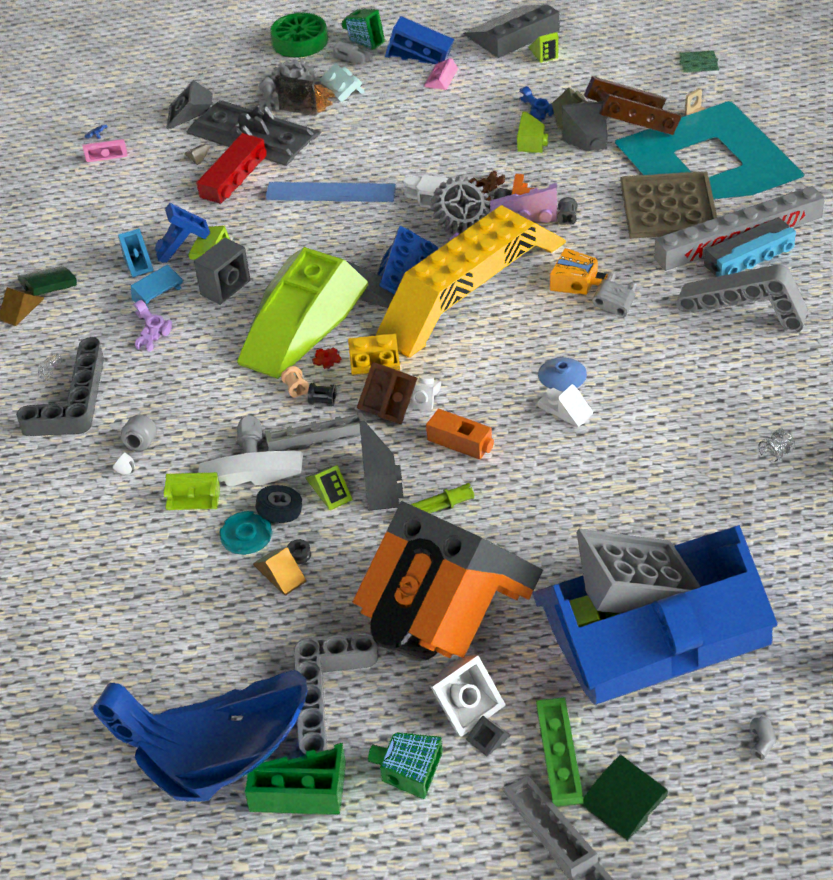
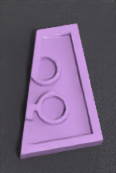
(535, 206)

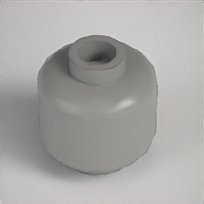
(138, 433)

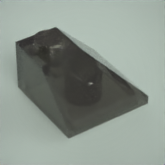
(296, 95)

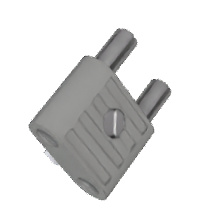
(614, 297)

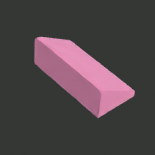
(441, 75)
(105, 150)

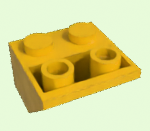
(371, 349)

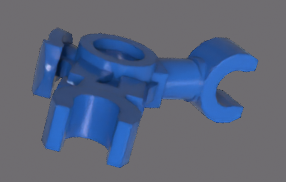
(539, 107)

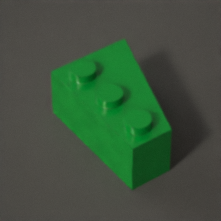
(299, 784)

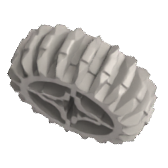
(462, 191)

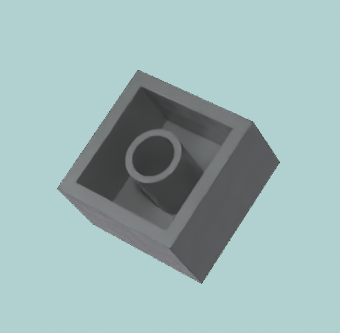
(222, 271)

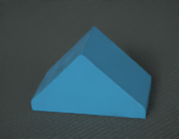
(135, 253)

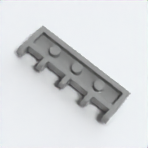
(315, 432)

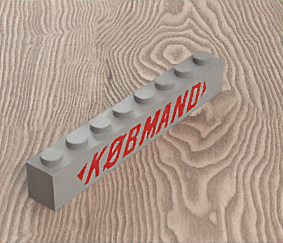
(690, 243)

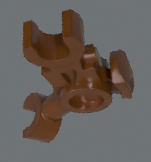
(489, 183)

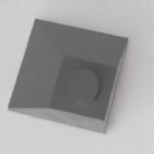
(189, 104)
(584, 126)

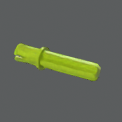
(446, 499)

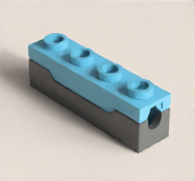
(750, 248)

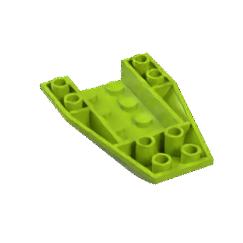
(299, 310)

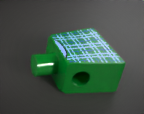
(364, 28)
(408, 761)

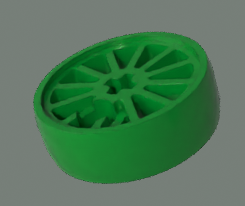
(299, 35)

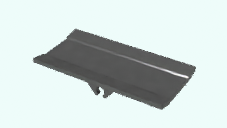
(227, 121)

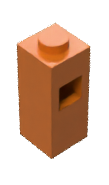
(459, 434)

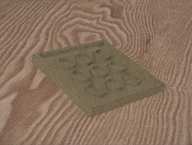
(666, 202)

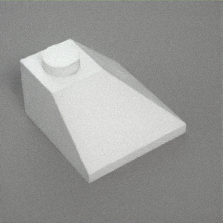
(466, 693)

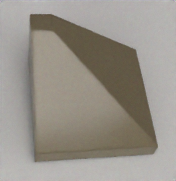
(198, 153)

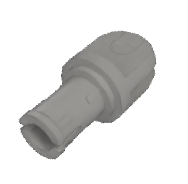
(249, 434)

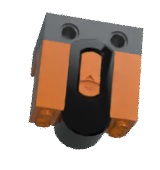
(436, 585)

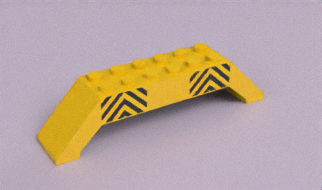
(457, 271)

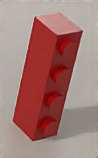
(231, 168)

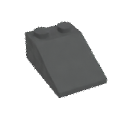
(379, 471)

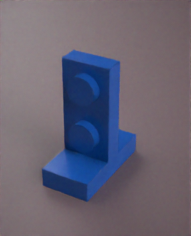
(182, 225)

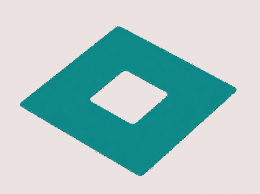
(762, 160)

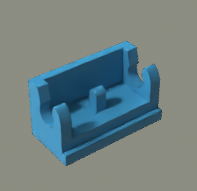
(155, 284)

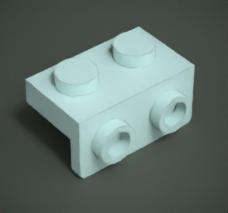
(341, 82)

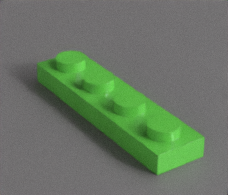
(559, 752)

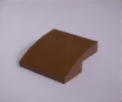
(387, 393)

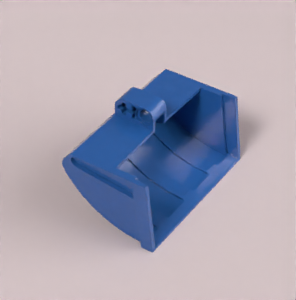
(672, 634)

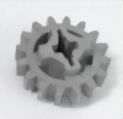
(294, 69)

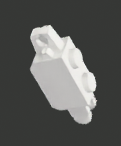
(423, 189)

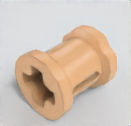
(294, 381)

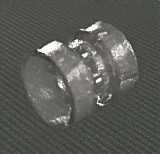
(779, 443)

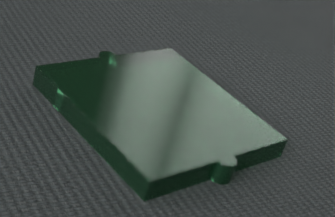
(698, 61)

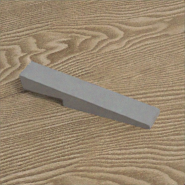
(555, 832)

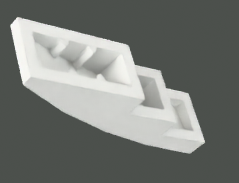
(255, 467)

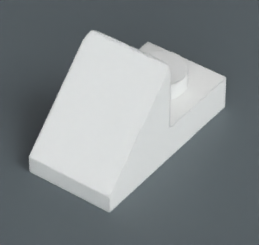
(566, 405)

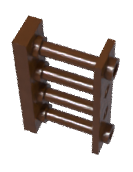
(632, 105)

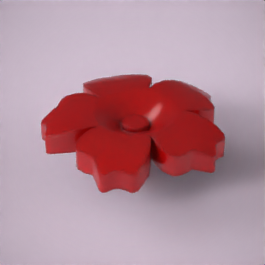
(326, 357)

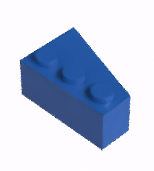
(418, 43)

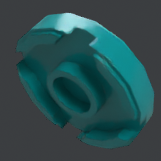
(245, 533)

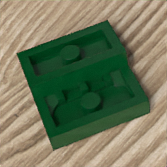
(47, 280)
(624, 797)

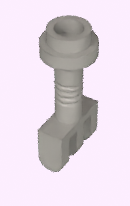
(267, 86)

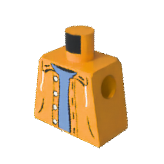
(575, 273)

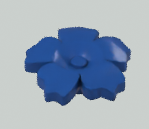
(95, 131)

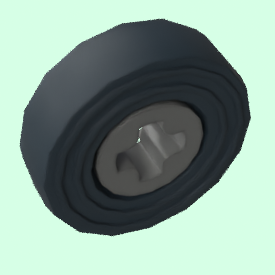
(278, 503)

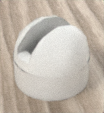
(124, 464)

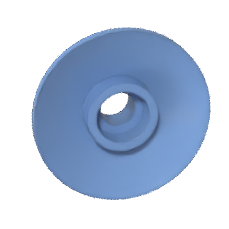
(562, 373)

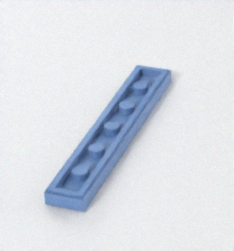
(331, 191)

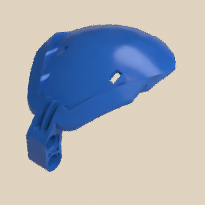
(198, 746)

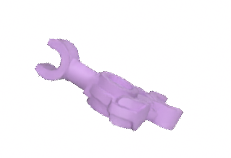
(153, 326)

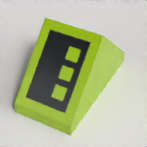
(545, 47)
(330, 487)

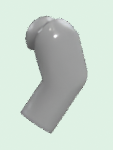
(767, 738)

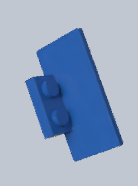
(401, 256)

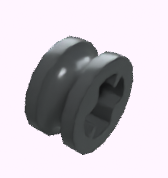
(305, 549)

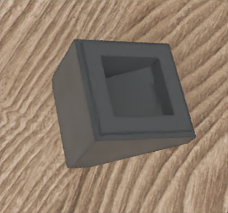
(487, 736)

